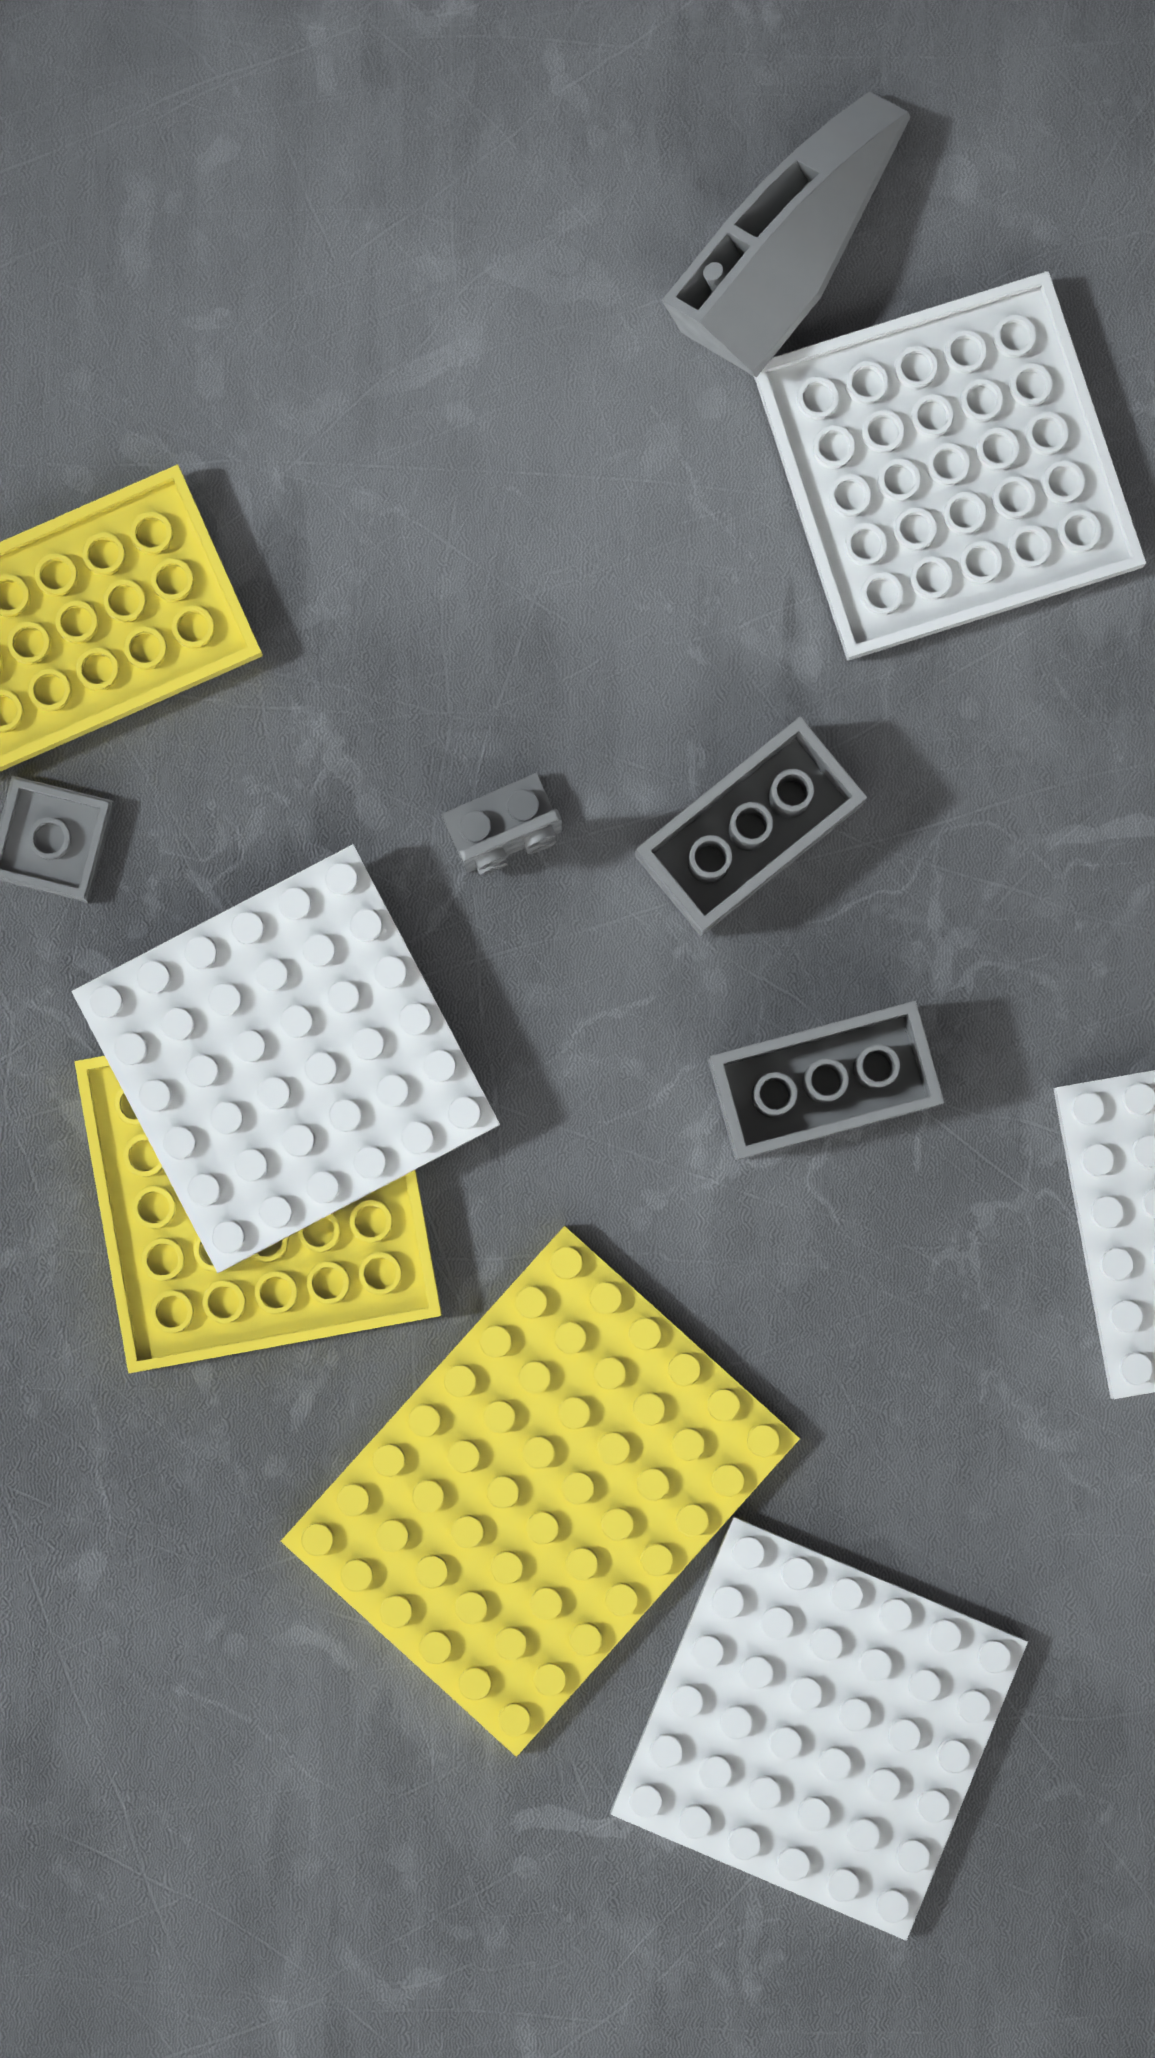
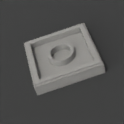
(52, 838)

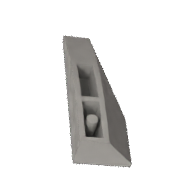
(786, 238)

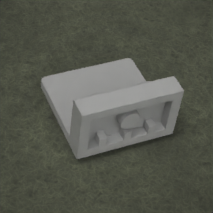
(503, 824)

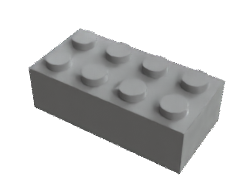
(750, 826)
(825, 1080)

